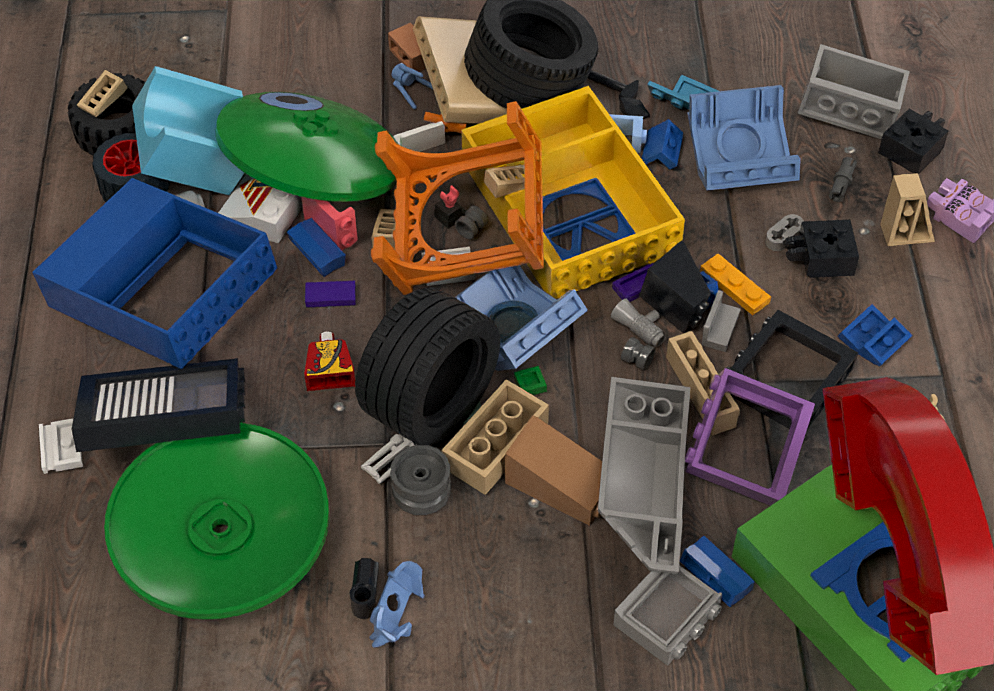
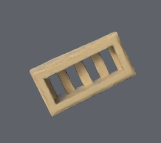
(106, 79)
(498, 183)
(387, 216)

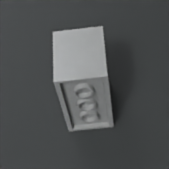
(853, 92)

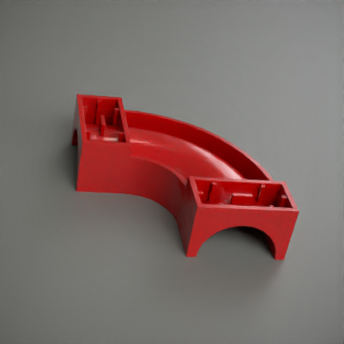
(906, 464)

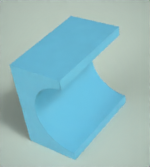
(177, 131)

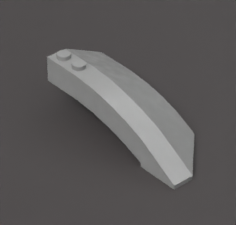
(645, 469)

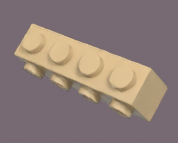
(697, 372)

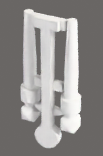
(395, 441)

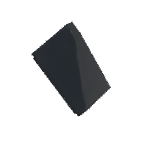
(633, 107)

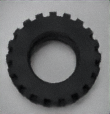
(93, 131)

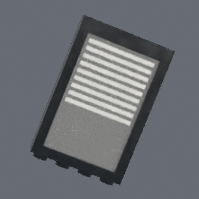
(159, 405)

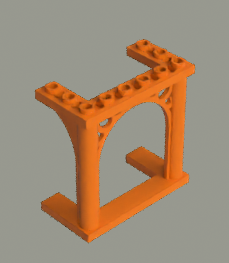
(418, 167)

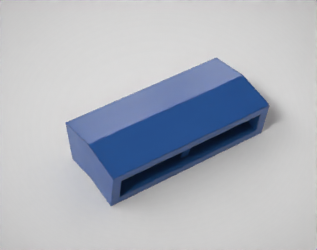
(317, 246)
(717, 571)

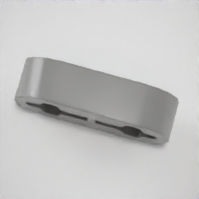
(781, 229)

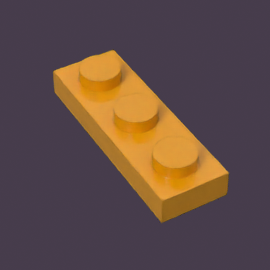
(736, 284)

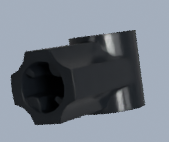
(364, 587)

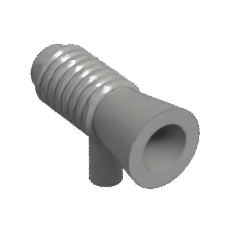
(638, 323)

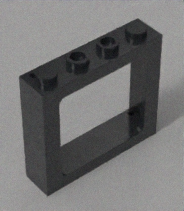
(809, 337)

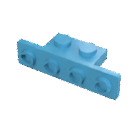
(680, 95)

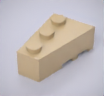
(906, 212)

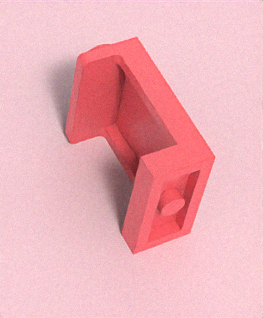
(337, 225)

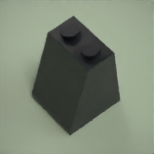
(676, 288)

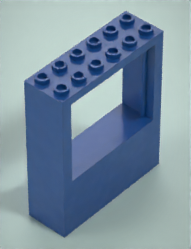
(128, 245)

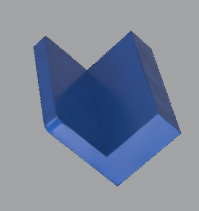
(663, 143)

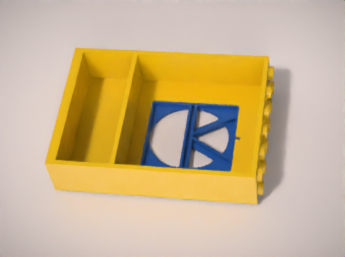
(588, 157)

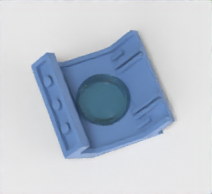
(521, 311)

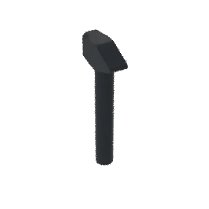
(627, 91)

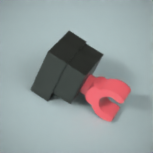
(447, 209)

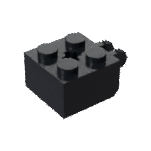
(914, 140)
(825, 248)

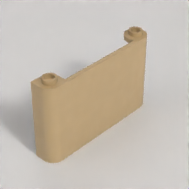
(443, 50)

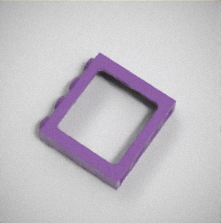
(768, 397)

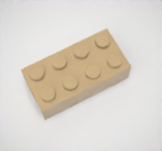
(480, 446)

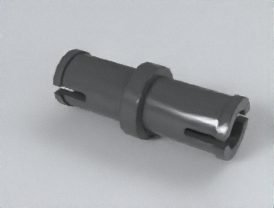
(842, 179)

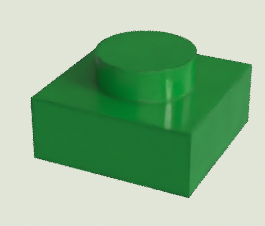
(531, 380)

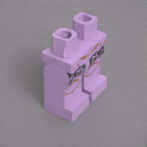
(962, 208)

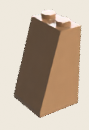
(554, 471)

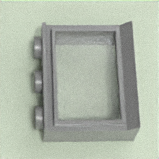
(667, 612)

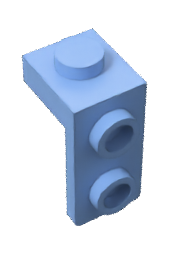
(632, 126)

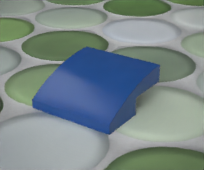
(874, 335)

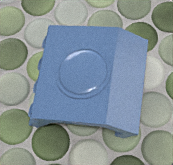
(741, 138)

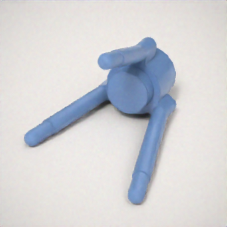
(405, 76)

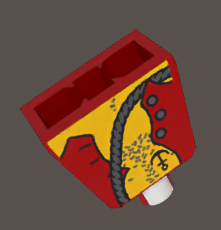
(328, 364)

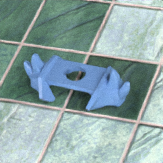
(401, 582)

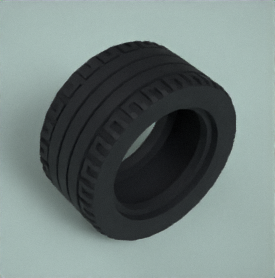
(542, 26)
(427, 365)

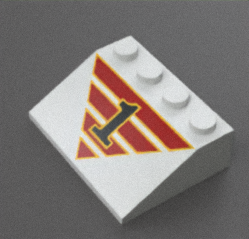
(262, 207)

